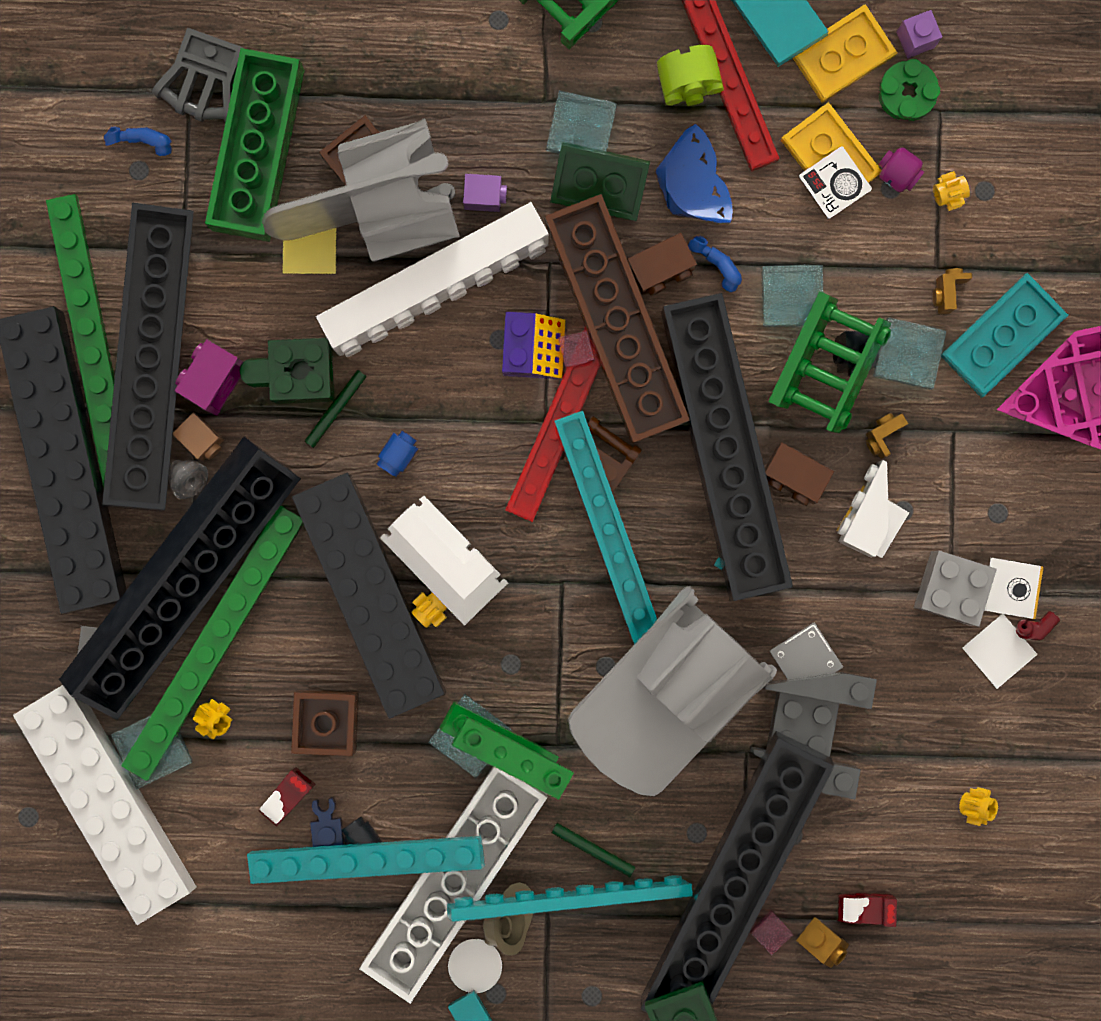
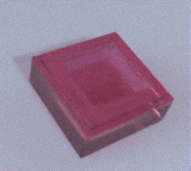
(576, 349)
(771, 932)

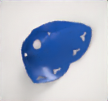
(690, 182)

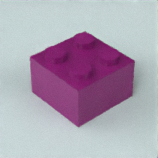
(209, 377)

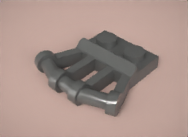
(205, 57)

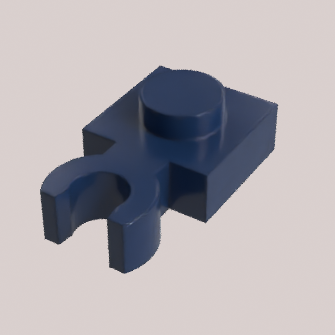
(327, 829)

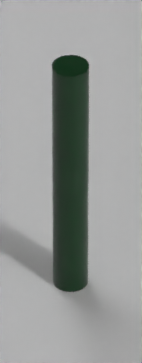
(335, 408)
(593, 850)

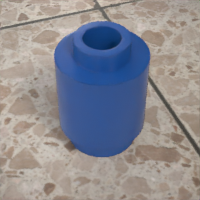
(397, 453)

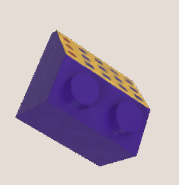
(532, 346)

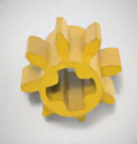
(951, 190)
(429, 610)
(212, 719)
(978, 806)

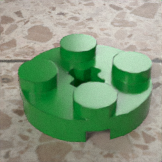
(910, 73)

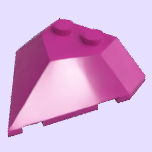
(1065, 391)

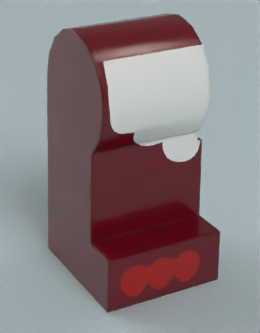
(286, 796)
(868, 909)

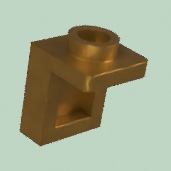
(945, 294)
(886, 426)
(823, 943)

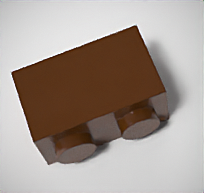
(662, 264)
(797, 474)

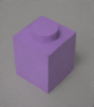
(919, 34)
(484, 192)

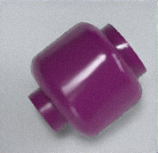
(900, 169)

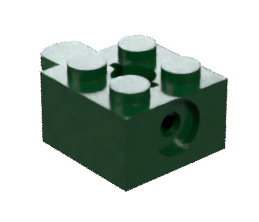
(294, 371)

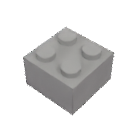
(955, 588)

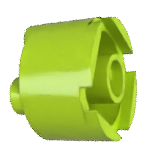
(689, 75)

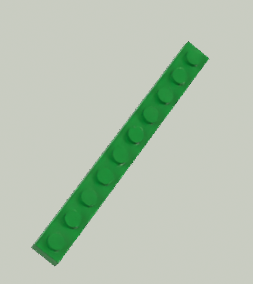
(84, 317)
(212, 644)

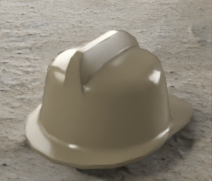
(508, 931)

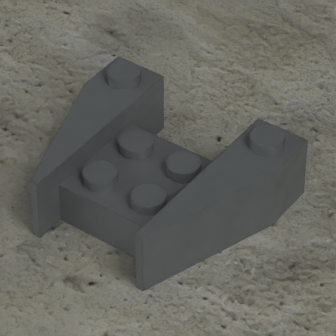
(808, 713)

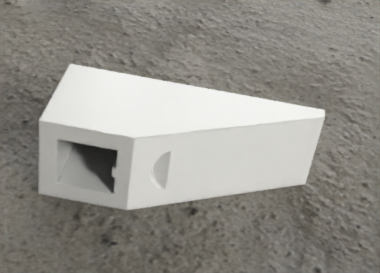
(870, 516)

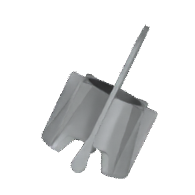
(378, 195)
(666, 698)

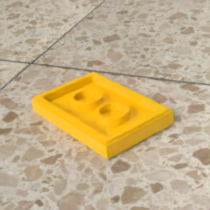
(846, 55)
(822, 135)

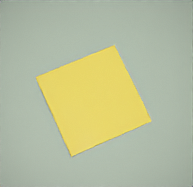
(311, 254)

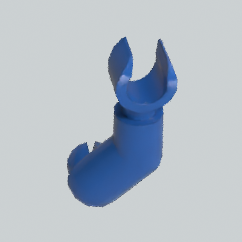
(146, 135)
(722, 261)

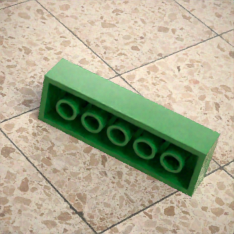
(254, 143)

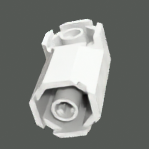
(442, 561)

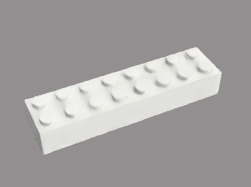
(434, 280)
(105, 803)
(420, 926)

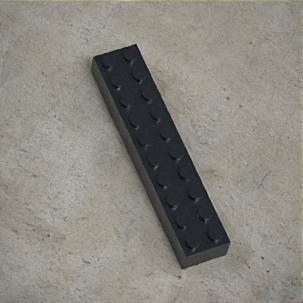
(148, 358)
(726, 447)
(61, 460)
(179, 579)
(742, 869)

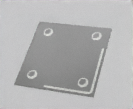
(806, 654)

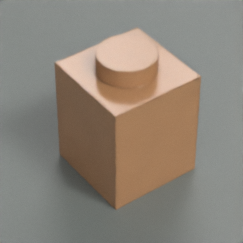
(199, 437)

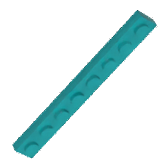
(606, 524)
(366, 860)
(556, 899)

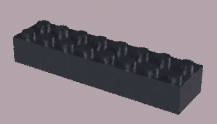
(369, 595)

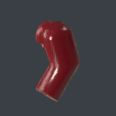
(1037, 630)

